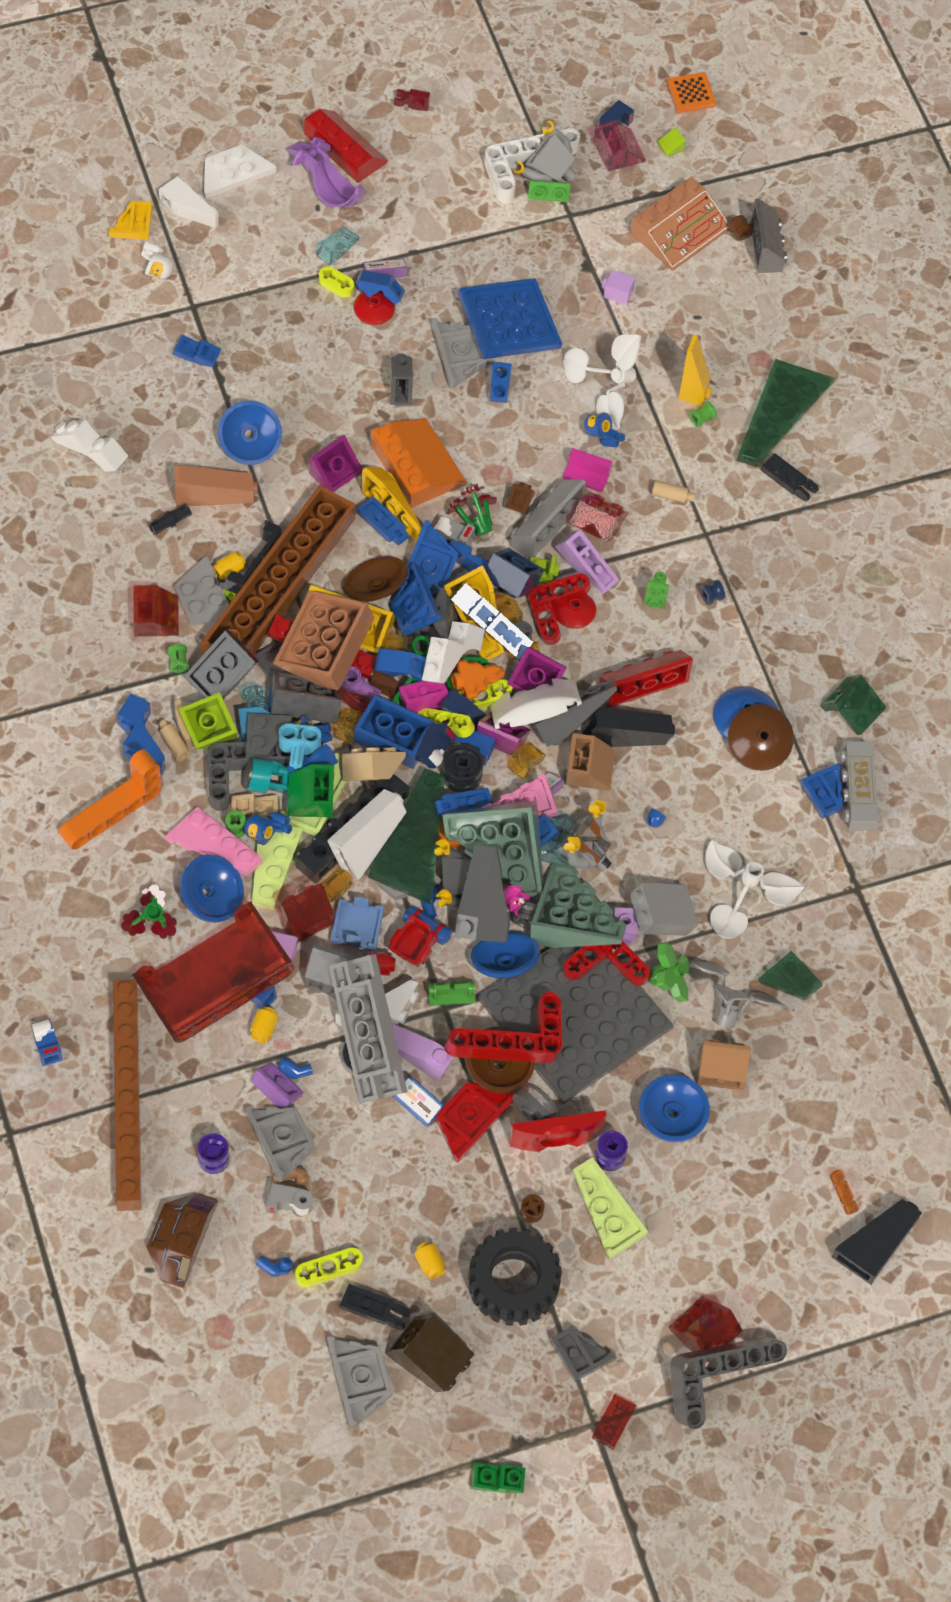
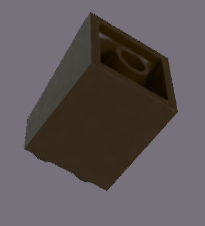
(431, 1353)

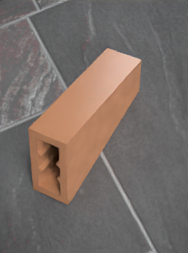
(212, 486)

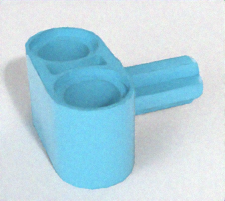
(295, 740)

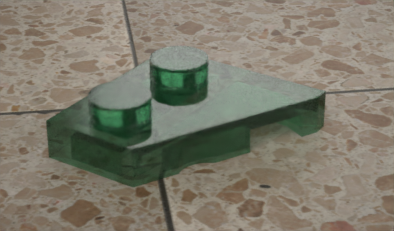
(791, 977)

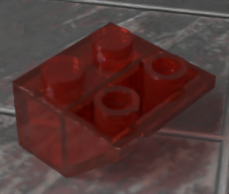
(598, 516)
(155, 611)
(307, 912)
(706, 1325)

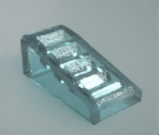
(339, 244)

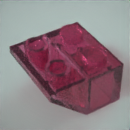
(617, 145)

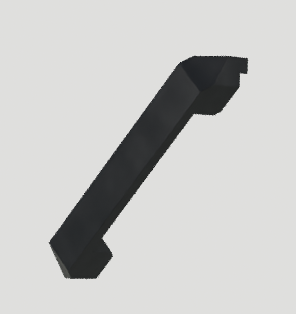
(234, 580)

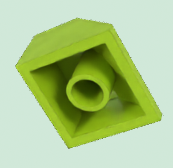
(208, 722)

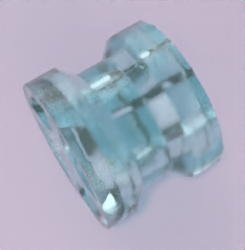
(254, 696)

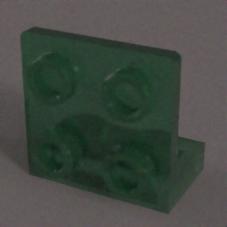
(855, 703)

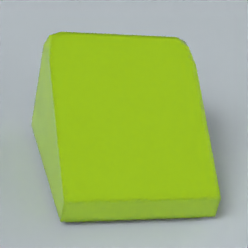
(672, 142)

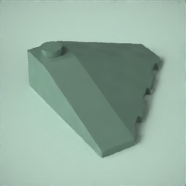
(511, 829)
(572, 914)

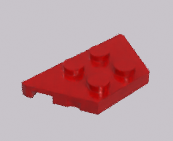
(470, 1117)

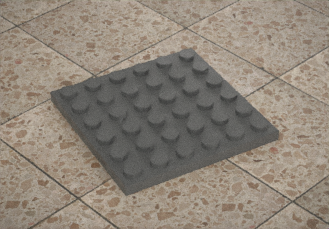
(600, 1013)

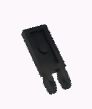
(789, 477)
(373, 1307)

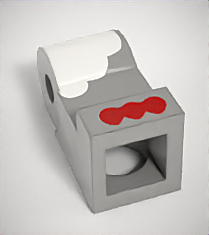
(454, 531)
(289, 1198)

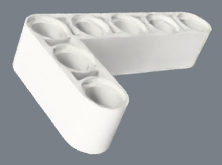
(502, 157)

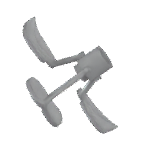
(728, 1010)

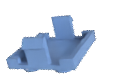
(357, 923)

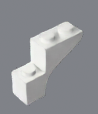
(84, 439)
(445, 653)
(398, 1002)

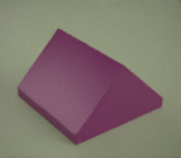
(335, 464)
(534, 670)
(507, 737)

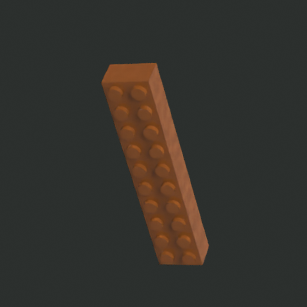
(285, 570)

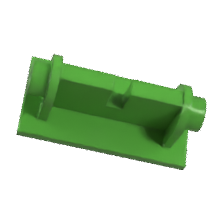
(549, 191)
(657, 591)
(451, 993)

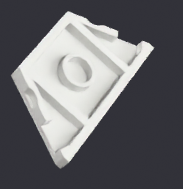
(234, 169)

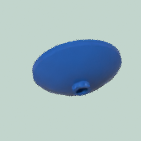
(253, 417)
(733, 702)
(222, 885)
(506, 958)
(674, 1095)

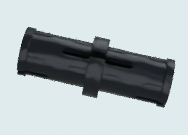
(169, 519)

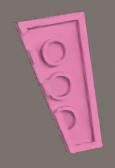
(534, 791)

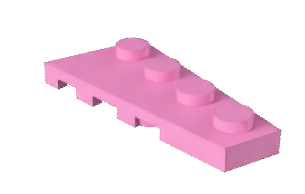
(208, 837)

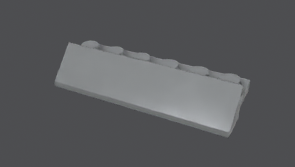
(368, 1028)

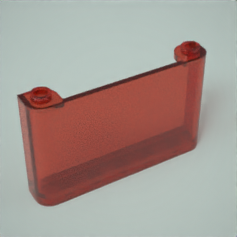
(216, 975)

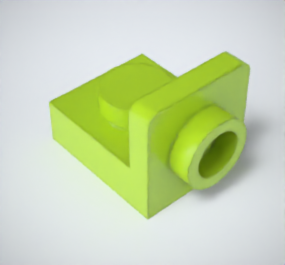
(551, 568)

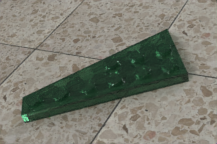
(784, 401)
(408, 854)

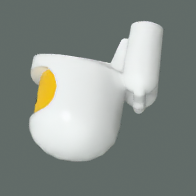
(159, 265)

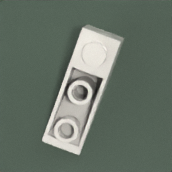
(184, 202)

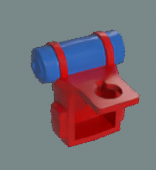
(418, 936)

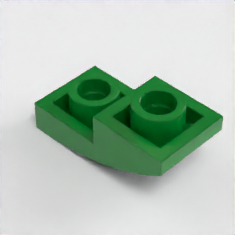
(498, 1478)

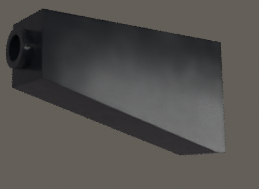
(629, 728)
(876, 1243)

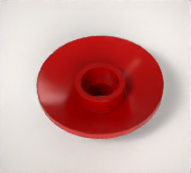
(373, 313)
(578, 616)

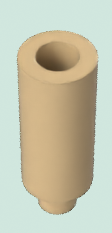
(672, 492)
(174, 741)

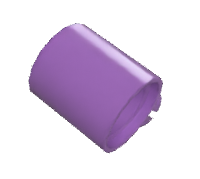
(359, 684)

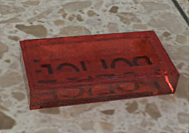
(353, 700)
(614, 1422)

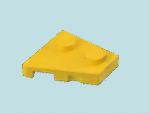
(133, 222)

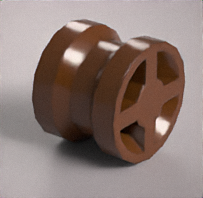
(740, 227)
(532, 1203)

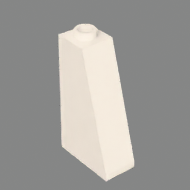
(367, 832)

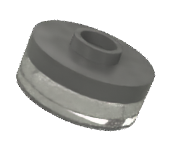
(534, 1103)

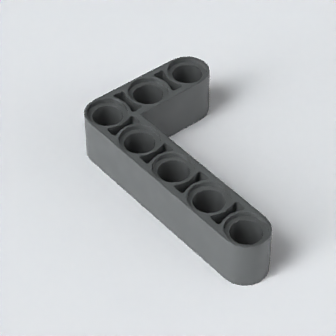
(228, 763)
(717, 1365)

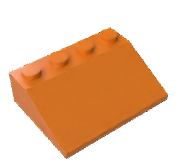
(416, 459)

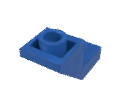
(373, 282)
(400, 663)

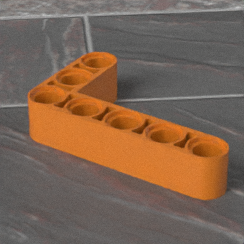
(117, 804)

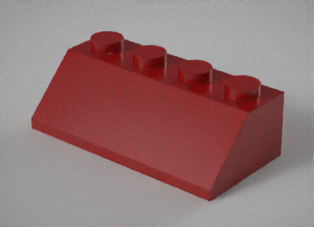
(347, 146)
(648, 676)

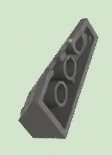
(557, 728)
(483, 904)

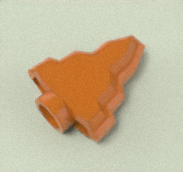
(474, 678)

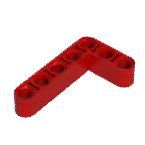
(514, 1040)

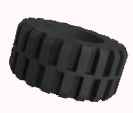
(514, 1306)

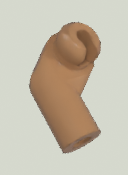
(297, 1174)

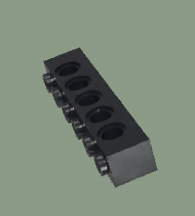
(317, 867)

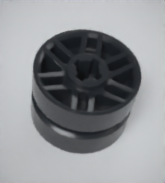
(462, 768)

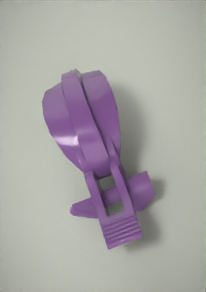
(327, 181)

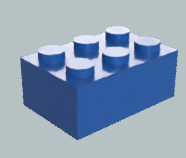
(391, 726)

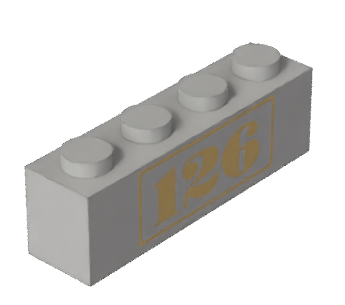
(860, 786)

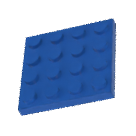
(509, 318)

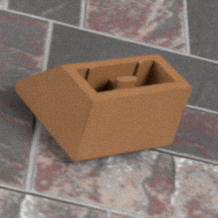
(590, 763)
(723, 1065)

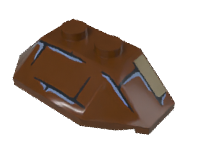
(180, 1236)

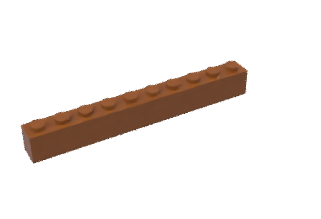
(127, 1095)

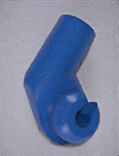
(430, 909)
(294, 1071)
(275, 1269)

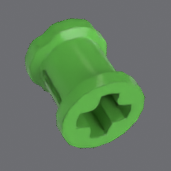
(702, 414)
(175, 662)
(235, 823)

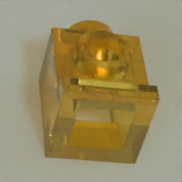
(345, 725)

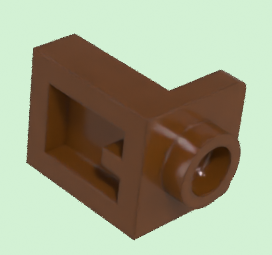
(520, 498)
(384, 682)

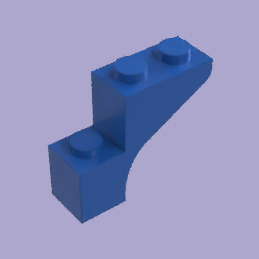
(133, 718)

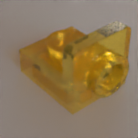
(524, 759)

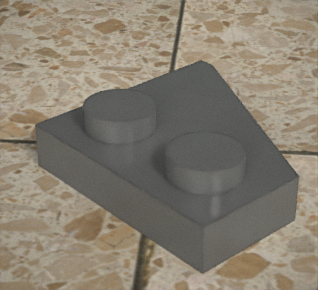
(264, 734)
(580, 1353)

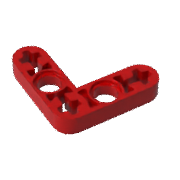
(546, 602)
(604, 952)

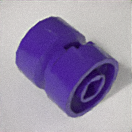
(611, 1150)
(213, 1153)

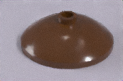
(376, 578)
(747, 744)
(504, 1080)

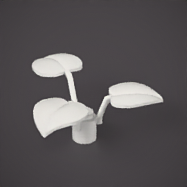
(625, 352)
(724, 861)

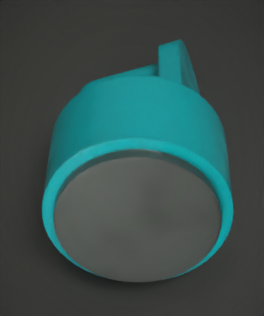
(258, 776)

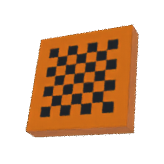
(691, 92)

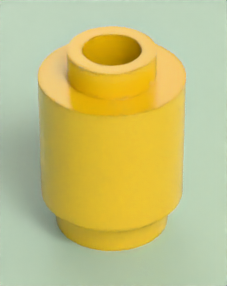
(229, 563)
(264, 1024)
(430, 1260)

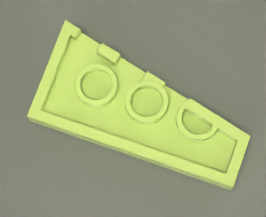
(314, 825)
(272, 873)
(610, 1213)

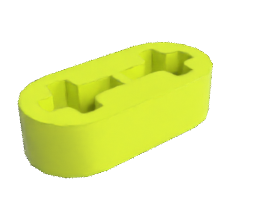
(334, 284)

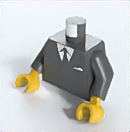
(453, 874)

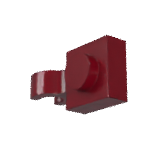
(415, 99)

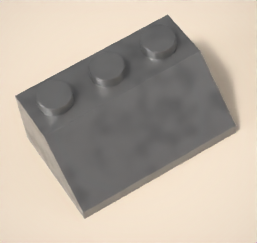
(767, 239)
(300, 697)
(318, 974)

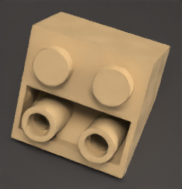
(371, 764)

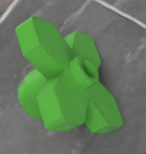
(670, 972)

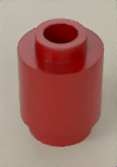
(386, 961)

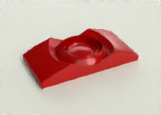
(557, 1131)

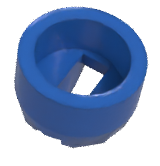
(655, 818)

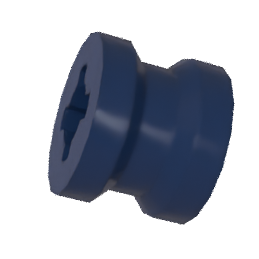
(712, 592)

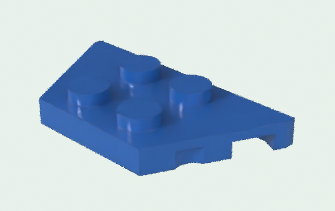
(433, 557)
(414, 603)

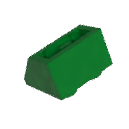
(311, 791)

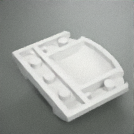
(535, 704)

